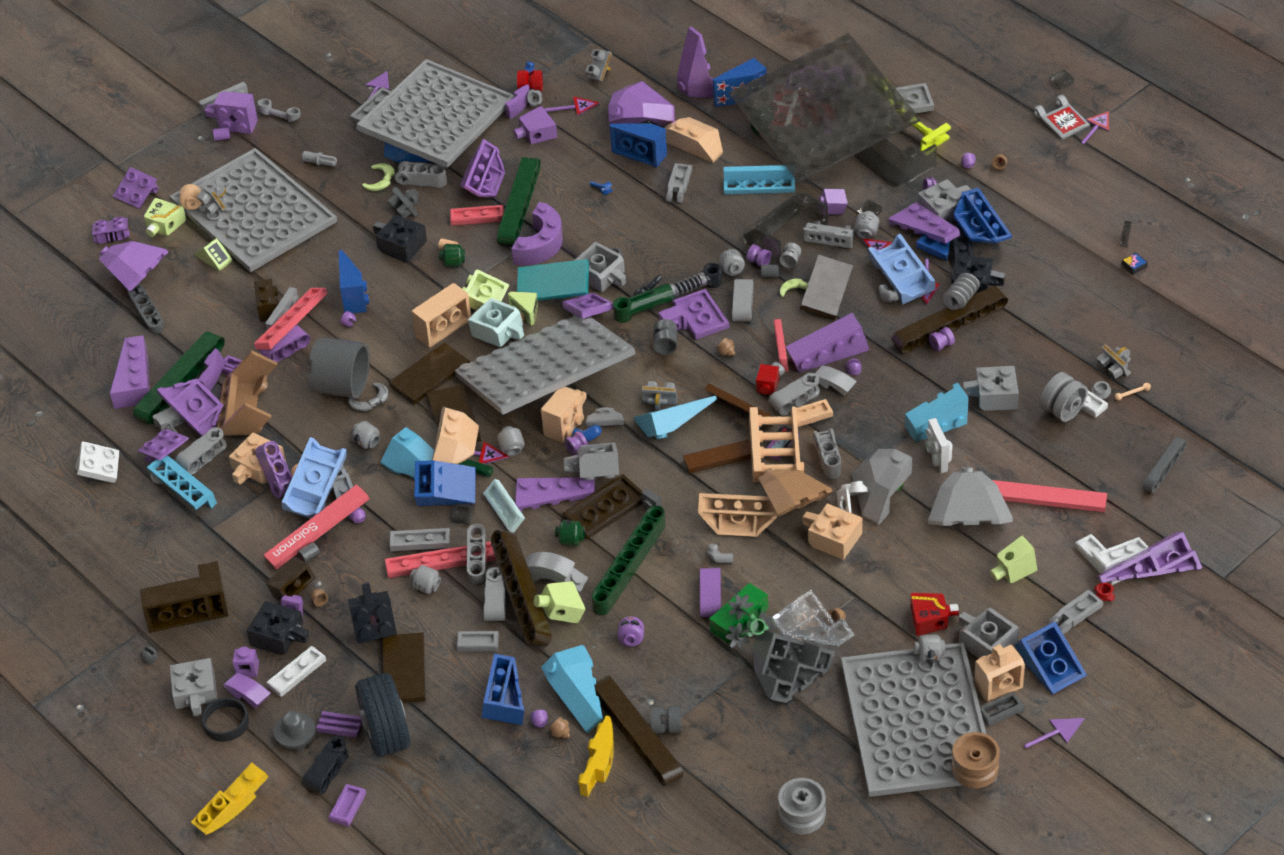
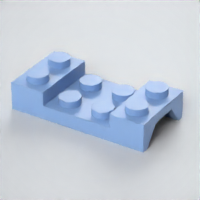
(903, 270)
(313, 479)

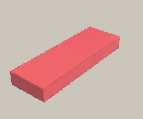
(476, 215)
(780, 344)

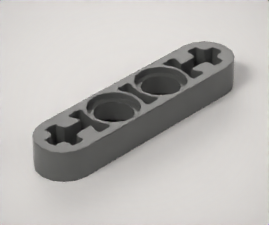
(146, 307)
(1164, 465)

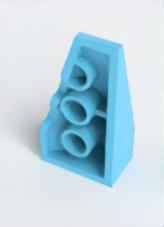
(667, 420)
(403, 452)

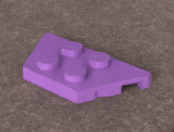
(193, 404)

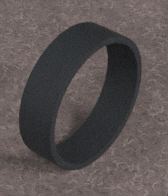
(230, 735)

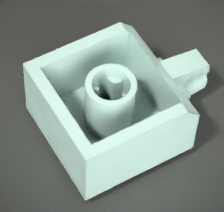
(496, 323)

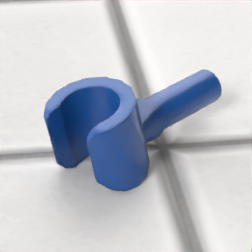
(605, 188)

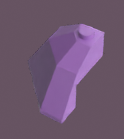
(638, 104)
(131, 261)

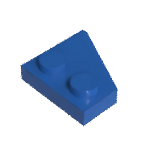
(934, 247)

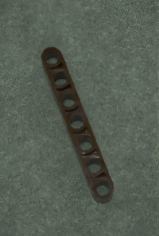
(979, 306)
(520, 588)
(637, 732)

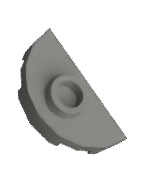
(604, 417)

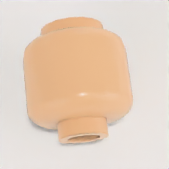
(188, 197)

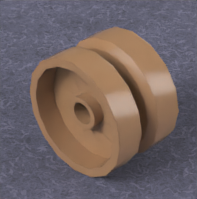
(975, 760)

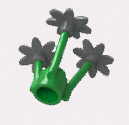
(754, 625)

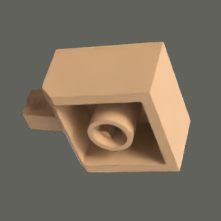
(563, 413)
(245, 462)
(833, 530)
(999, 673)

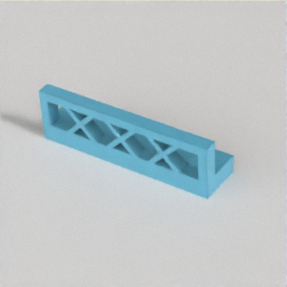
(759, 177)
(182, 478)

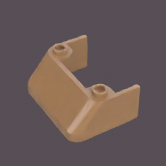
(241, 394)

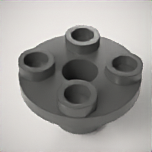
(294, 730)

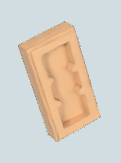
(814, 412)

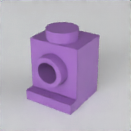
(675, 314)
(246, 656)

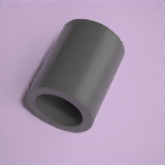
(770, 271)
(308, 552)

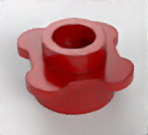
(1104, 592)

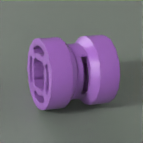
(757, 255)
(940, 339)

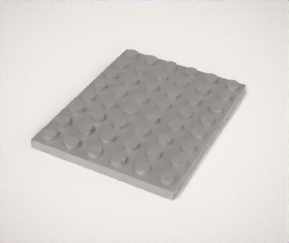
(435, 113)
(262, 212)
(543, 362)
(910, 716)

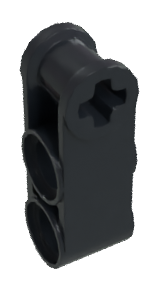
(326, 765)

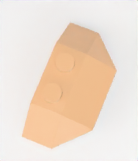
(695, 138)
(455, 437)
(736, 513)

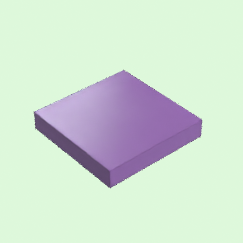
(587, 305)

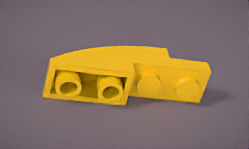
(601, 758)
(227, 805)

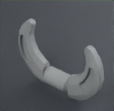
(364, 406)

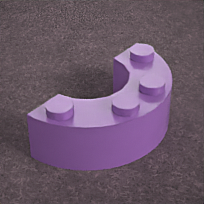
(543, 244)

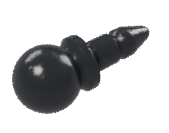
(650, 285)

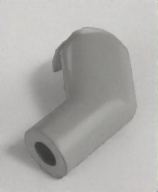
(887, 295)
(717, 556)

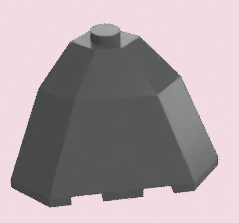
(788, 664)

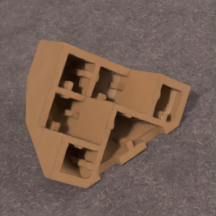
(792, 489)

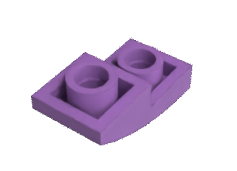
(518, 103)
(214, 367)
(247, 688)

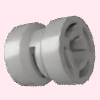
(790, 255)

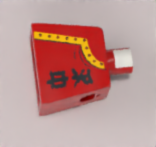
(931, 612)

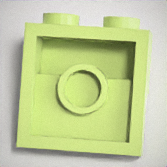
(483, 287)

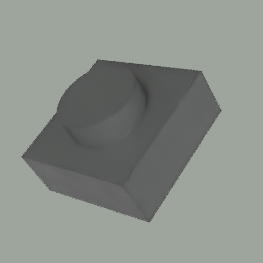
(650, 499)

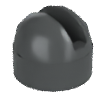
(146, 657)

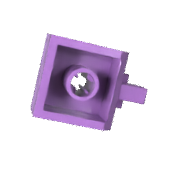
(234, 111)

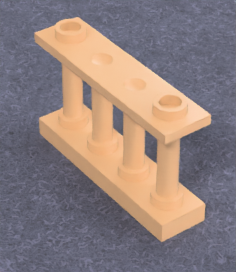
(757, 436)

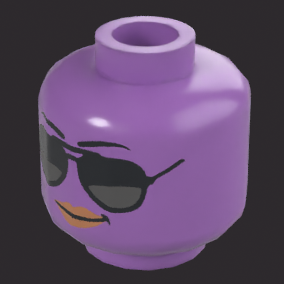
(630, 631)

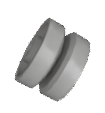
(1063, 397)
(801, 806)

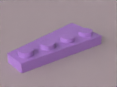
(924, 222)
(541, 491)

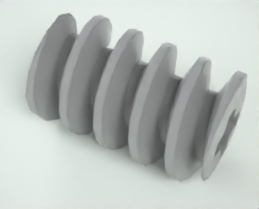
(961, 291)

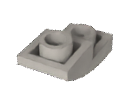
(835, 378)

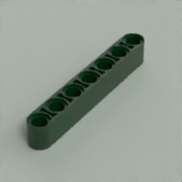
(519, 201)
(185, 369)
(628, 560)

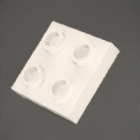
(938, 446)
(97, 462)

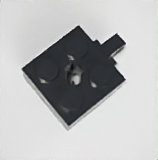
(400, 237)
(980, 268)
(372, 615)
(276, 628)

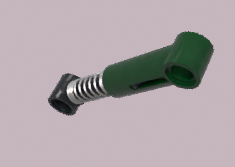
(625, 307)

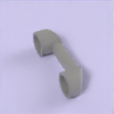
(265, 108)

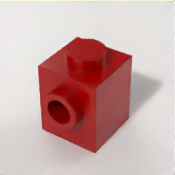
(767, 379)

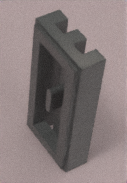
(1003, 711)

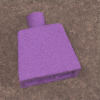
(536, 126)

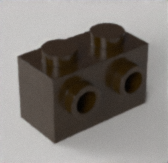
(265, 298)
(290, 579)

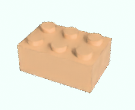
(441, 315)

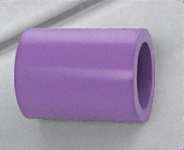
(221, 134)

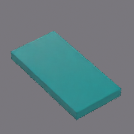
(555, 279)

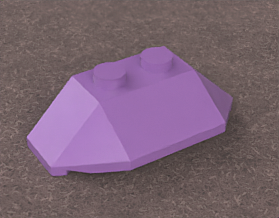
(484, 171)

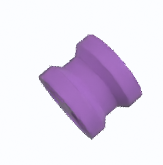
(573, 443)

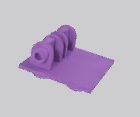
(135, 188)
(102, 227)
(162, 445)

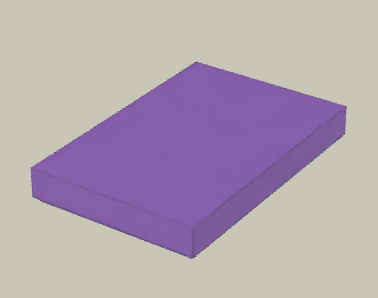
(702, 314)

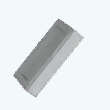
(477, 641)

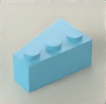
(948, 409)

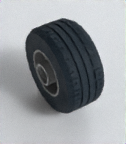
(382, 714)

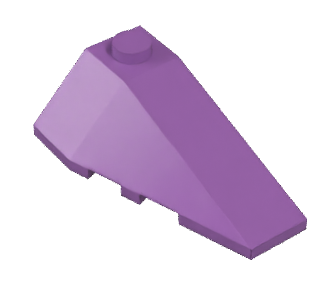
(693, 72)

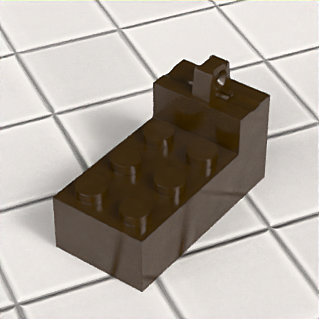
(185, 600)

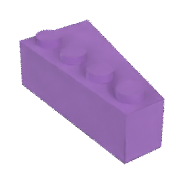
(828, 344)
(132, 374)

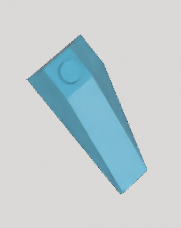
(573, 681)

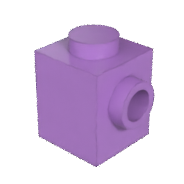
(835, 200)

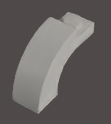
(554, 567)

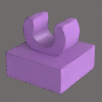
(293, 602)

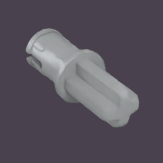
(319, 158)

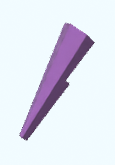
(1163, 557)

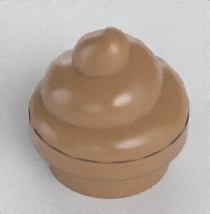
(726, 347)
(560, 728)

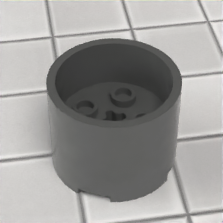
(339, 367)

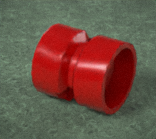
(533, 79)

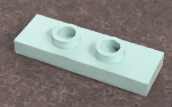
(504, 505)

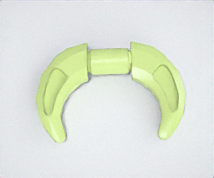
(389, 172)
(793, 283)

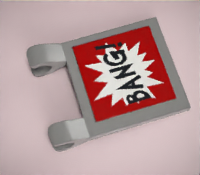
(1064, 120)

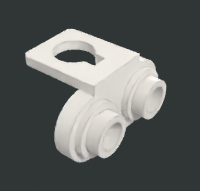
(849, 490)

